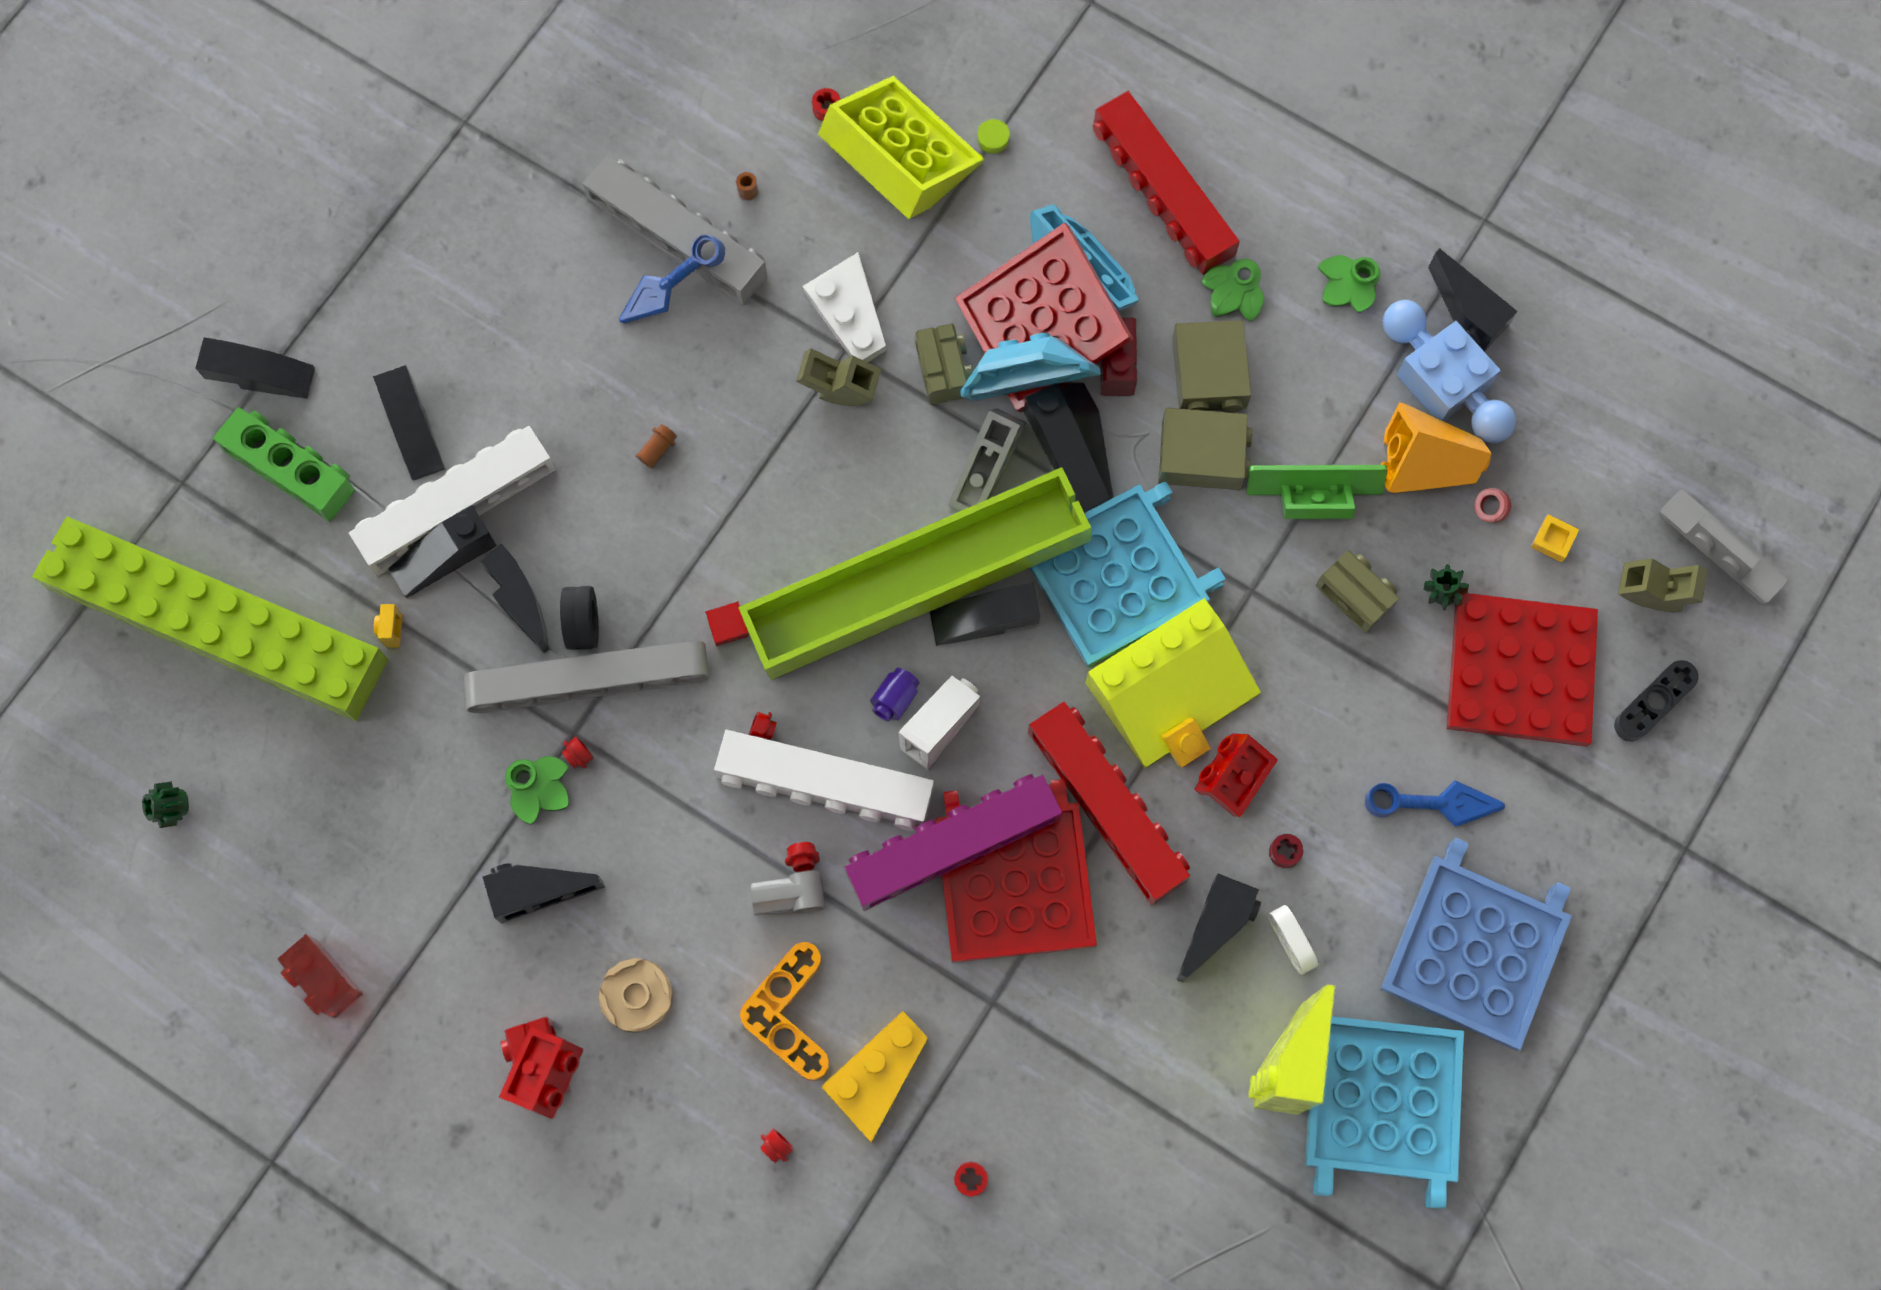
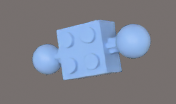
(1448, 372)

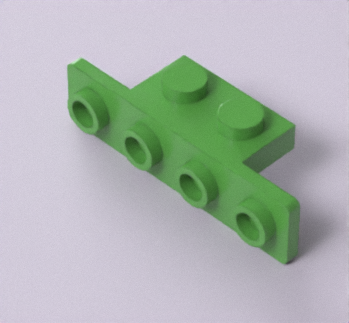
(1317, 489)

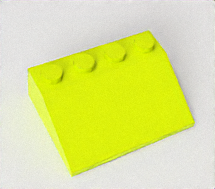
(898, 145)
(1172, 675)
(1295, 1068)

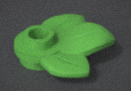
(1346, 285)
(1232, 292)
(541, 790)

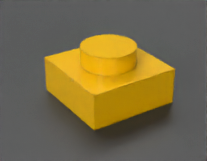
(1554, 538)
(389, 625)
(1185, 742)

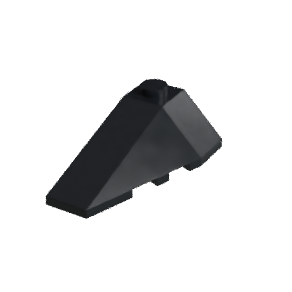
(1072, 438)

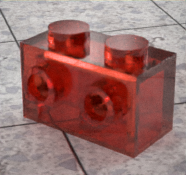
(320, 977)

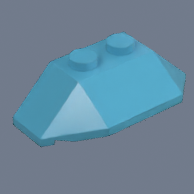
(1111, 274)
(1025, 367)

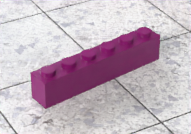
(952, 842)

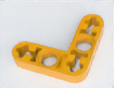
(775, 1007)

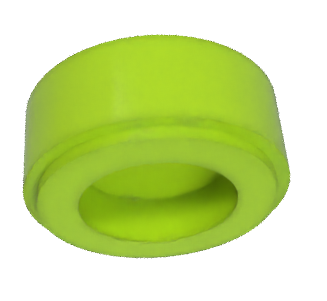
(993, 136)

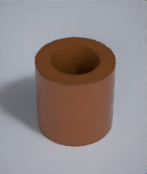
(747, 179)

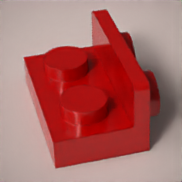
(1236, 773)
(541, 1072)

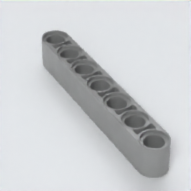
(586, 677)

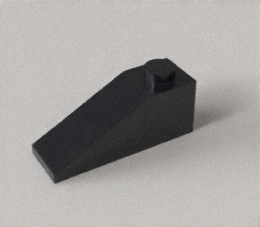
(1470, 301)
(442, 551)
(527, 889)
(1222, 917)

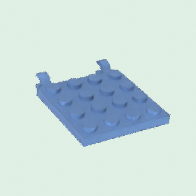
(1477, 950)

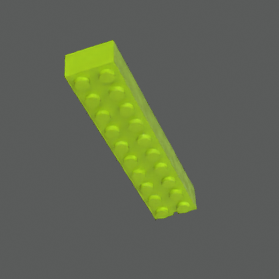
(916, 573)
(211, 618)

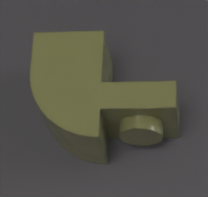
(839, 382)
(1662, 588)

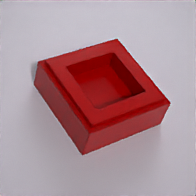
(726, 623)

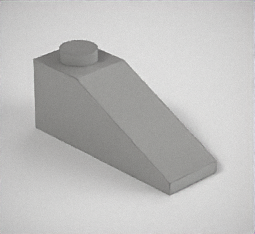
(987, 459)

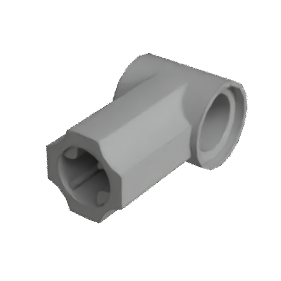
(798, 893)

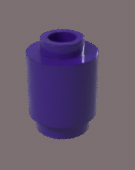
(894, 694)

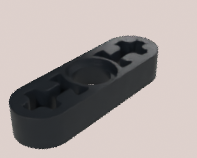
(1671, 701)

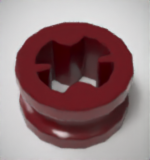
(1280, 860)

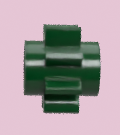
(1449, 577)
(165, 804)

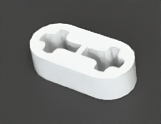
(1293, 940)

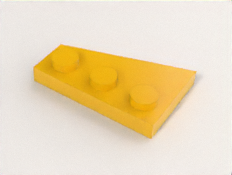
(875, 1075)

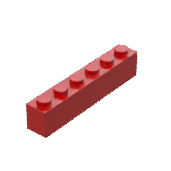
(1165, 183)
(1108, 802)

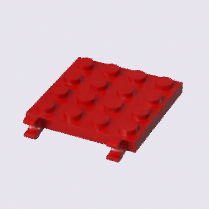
(1023, 894)

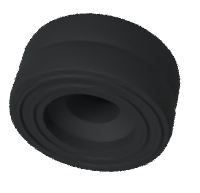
(579, 617)

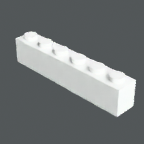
(481, 482)
(824, 780)

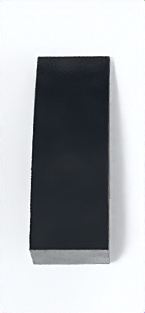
(254, 368)
(409, 422)
(516, 595)
(986, 614)

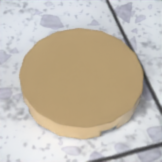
(635, 995)

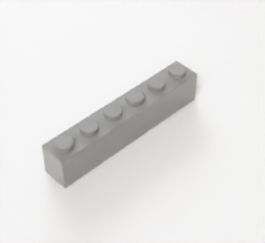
(673, 227)

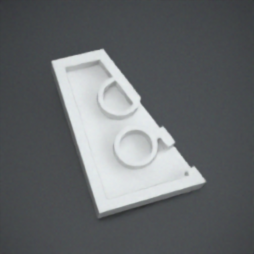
(848, 308)

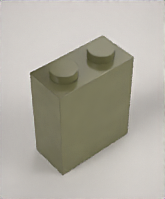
(1211, 366)
(1204, 449)

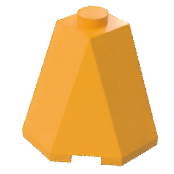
(1430, 453)

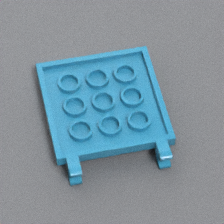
(1123, 578)
(1389, 1105)

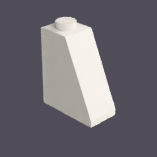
(939, 721)

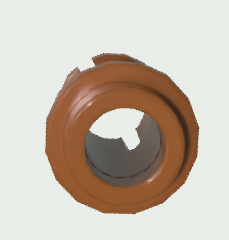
(656, 445)

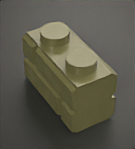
(942, 362)
(1358, 590)

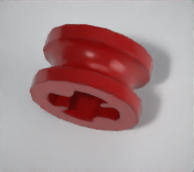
(819, 97)
(962, 1187)

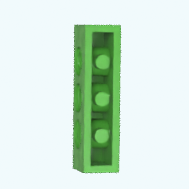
(323, 497)

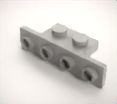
(1723, 547)

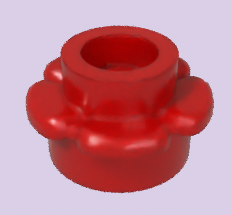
(763, 726)
(577, 753)
(802, 856)
(776, 1146)

